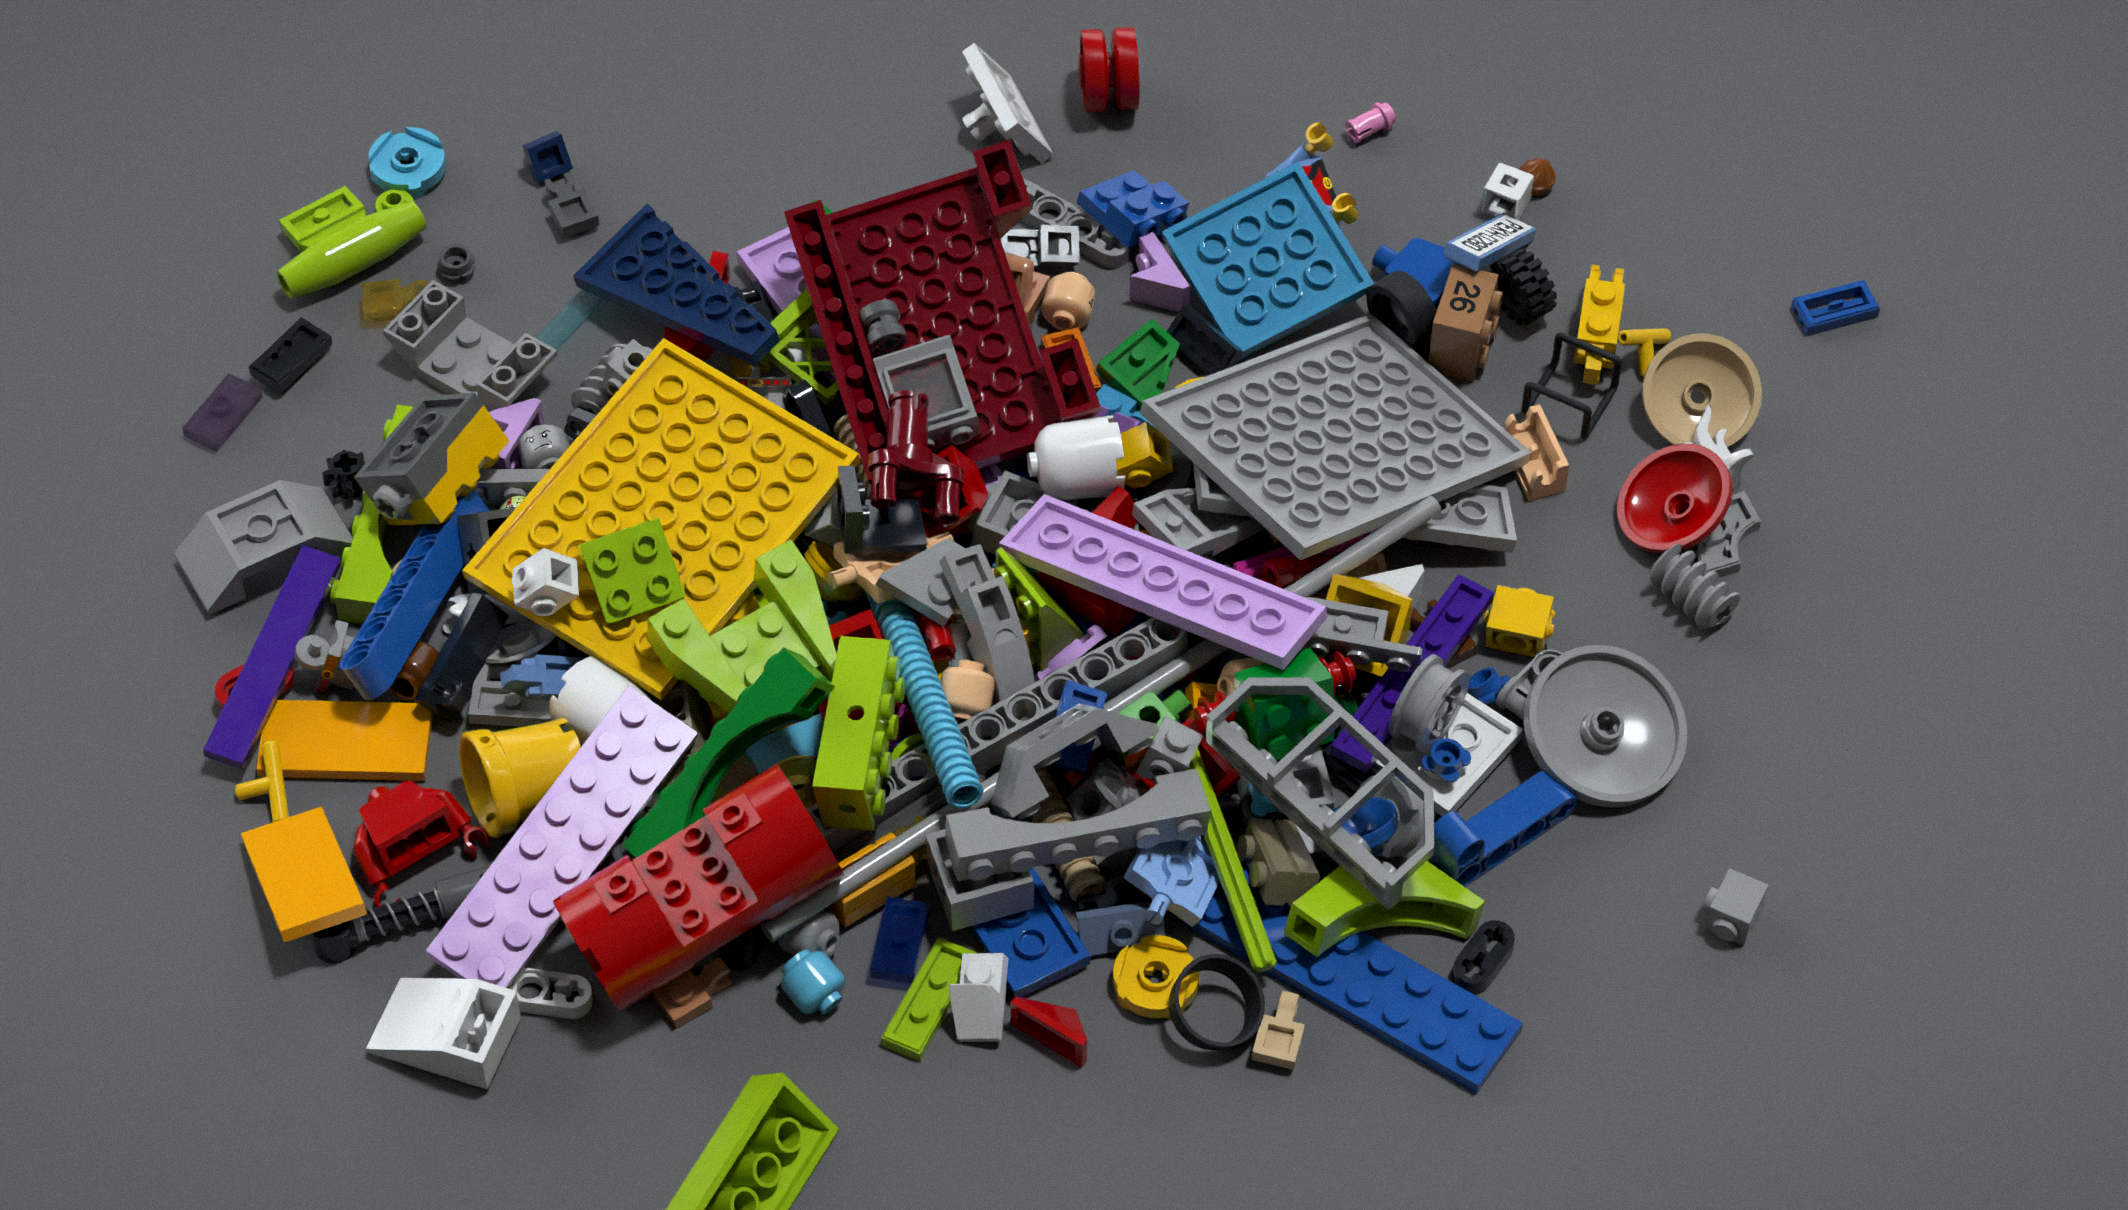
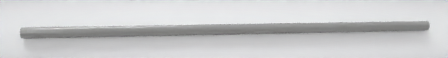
(1155, 682)

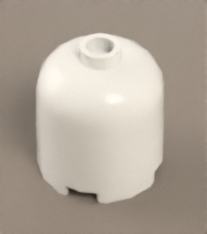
(1078, 458)
(588, 696)

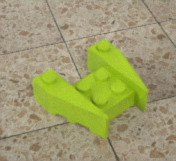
(736, 655)

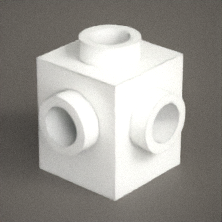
(545, 582)

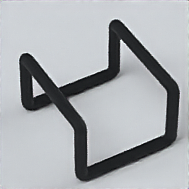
(1539, 388)

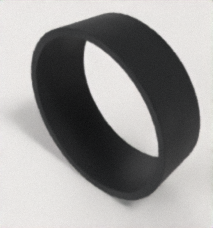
(1243, 979)

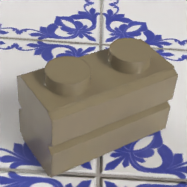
(1277, 860)

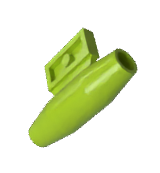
(342, 240)

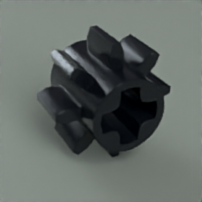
(341, 474)

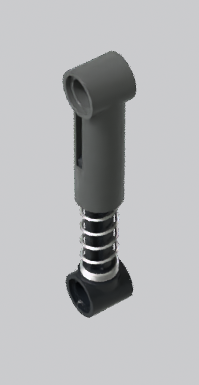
(442, 900)

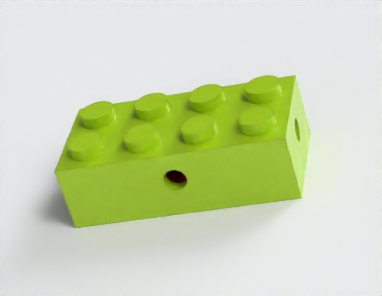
(858, 733)

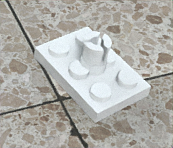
(1002, 107)

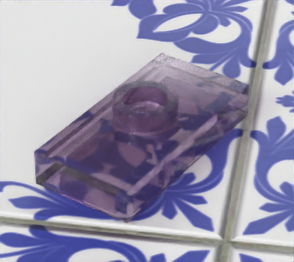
(222, 412)

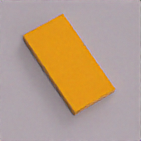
(349, 739)
(303, 874)

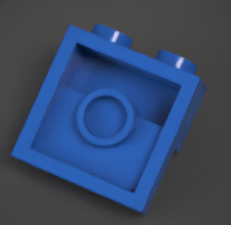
(1133, 207)

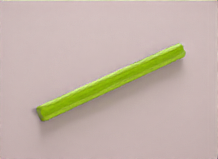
(1234, 879)

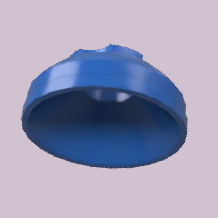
(1374, 823)

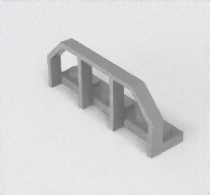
(1293, 797)

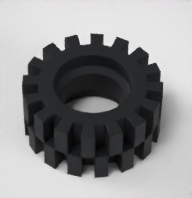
(1524, 287)

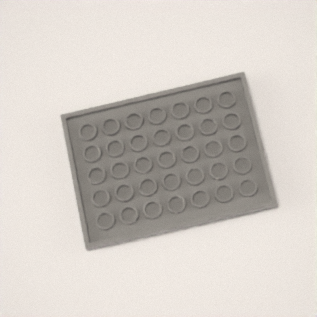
(1334, 434)

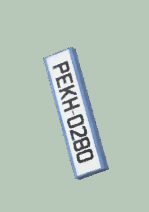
(1489, 242)

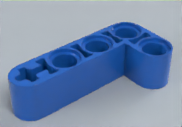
(1477, 845)

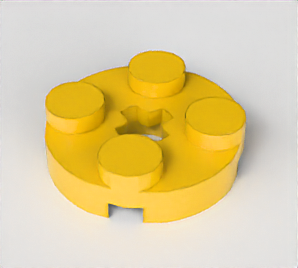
(1141, 959)

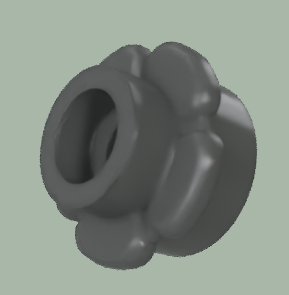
(456, 262)

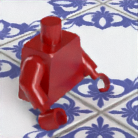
(407, 826)

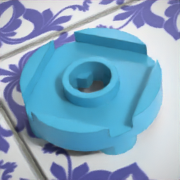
(413, 178)

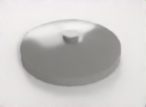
(1605, 725)

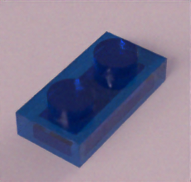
(899, 940)

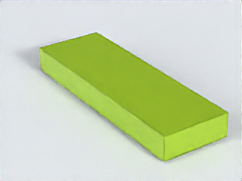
(925, 1001)

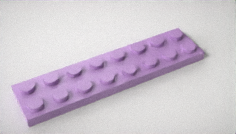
(1164, 581)
(562, 841)

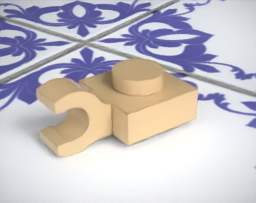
(1280, 1036)

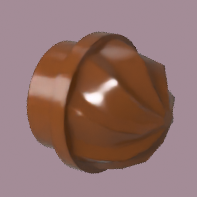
(1543, 175)

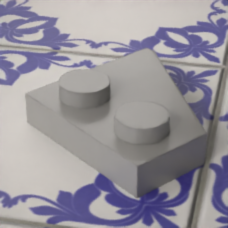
(923, 583)

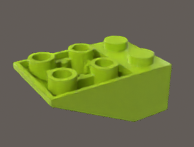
(1038, 609)

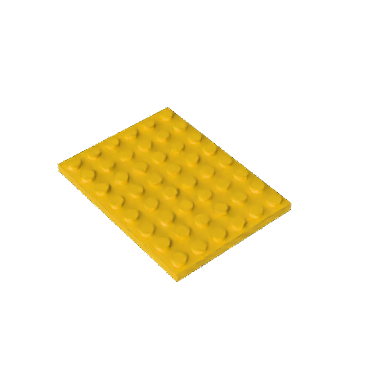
(679, 447)

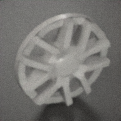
(1117, 783)

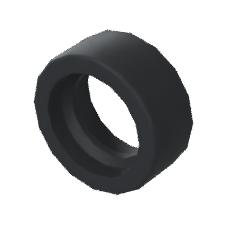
(1402, 306)

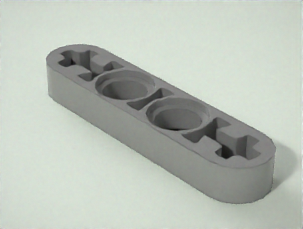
(1072, 215)

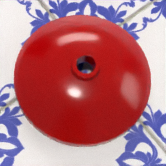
(1666, 486)

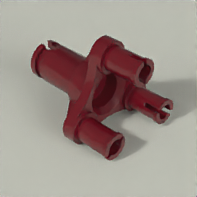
(908, 462)

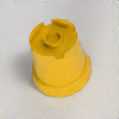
(513, 770)

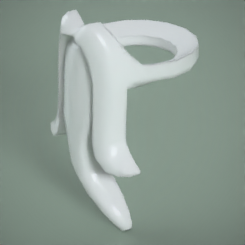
(1733, 461)

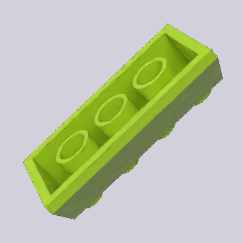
(759, 1150)

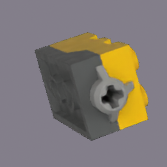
(432, 459)

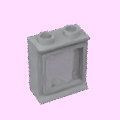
(937, 373)

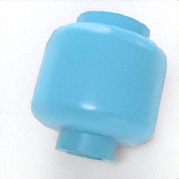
(812, 982)

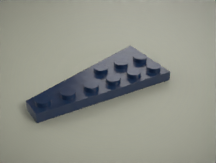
(673, 285)

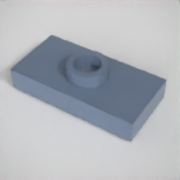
(1115, 927)

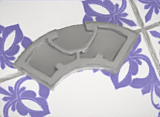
(1721, 546)

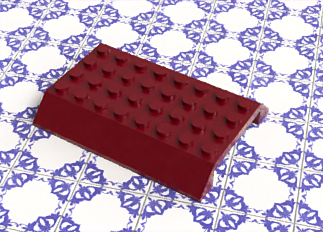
(948, 273)

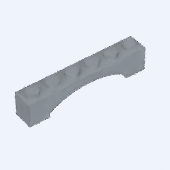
(994, 845)

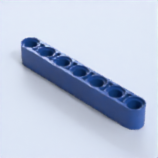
(407, 603)

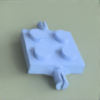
(1176, 877)

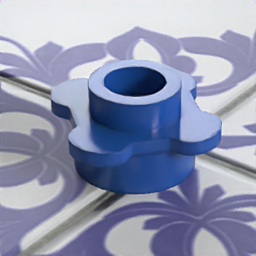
(1486, 685)
(1449, 750)

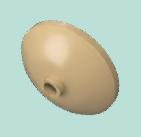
(1715, 369)

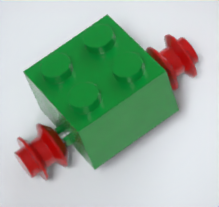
(1283, 720)

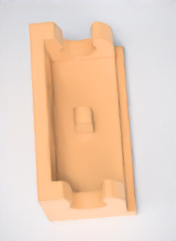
(1547, 466)

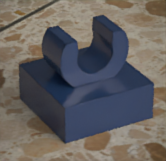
(547, 157)

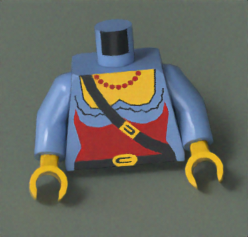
(1341, 206)

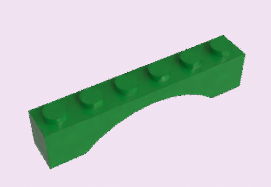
(782, 695)

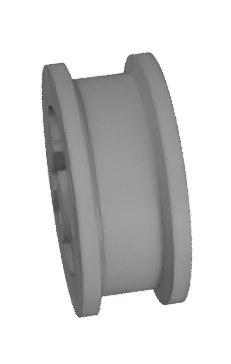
(1429, 703)

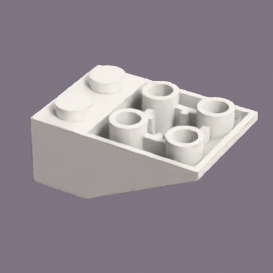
(448, 1027)

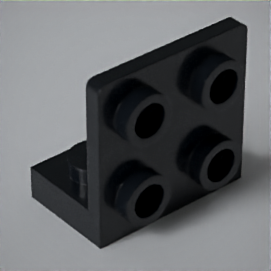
(875, 529)

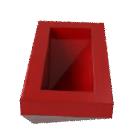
(1052, 1026)

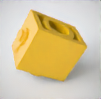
(1519, 621)

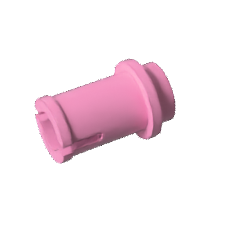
(1378, 118)

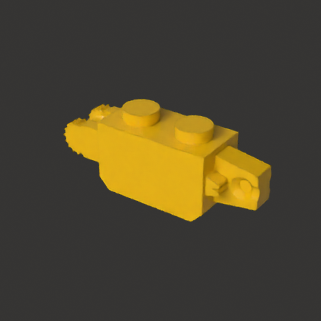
(1599, 321)

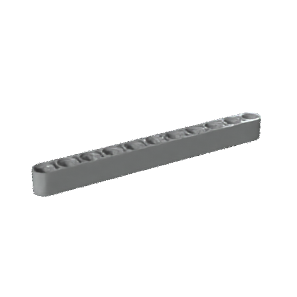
(1034, 701)

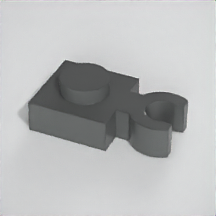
(570, 209)

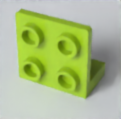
(632, 570)

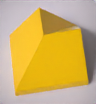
(1376, 596)

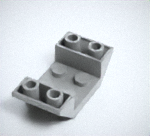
(462, 354)
(255, 535)
(1019, 786)

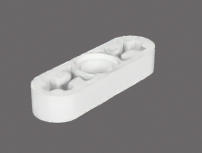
(564, 985)

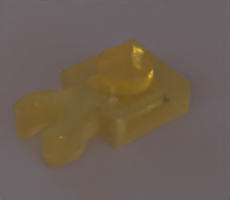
(387, 298)

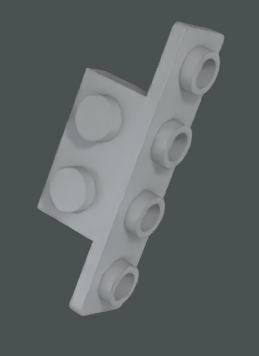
(1360, 635)

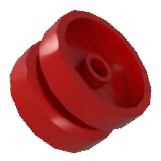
(1105, 70)

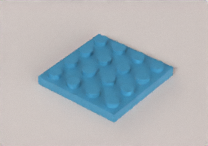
(1268, 260)

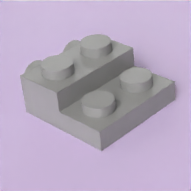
(1004, 509)

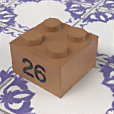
(1465, 323)

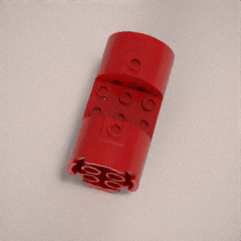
(698, 888)

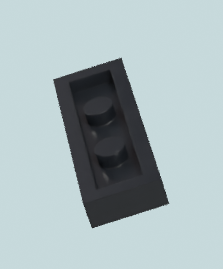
(461, 658)

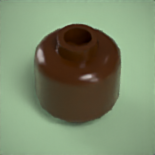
(414, 671)

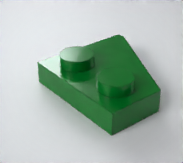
(1140, 363)

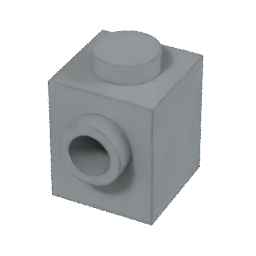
(1169, 751)
(1734, 906)

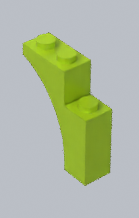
(1344, 907)

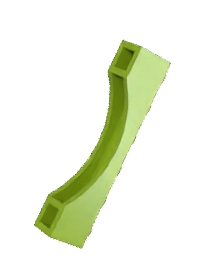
(364, 564)

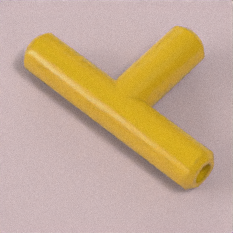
(1644, 340)
(271, 784)

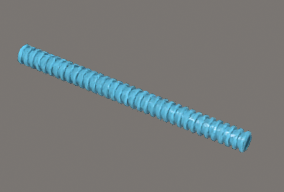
(929, 704)

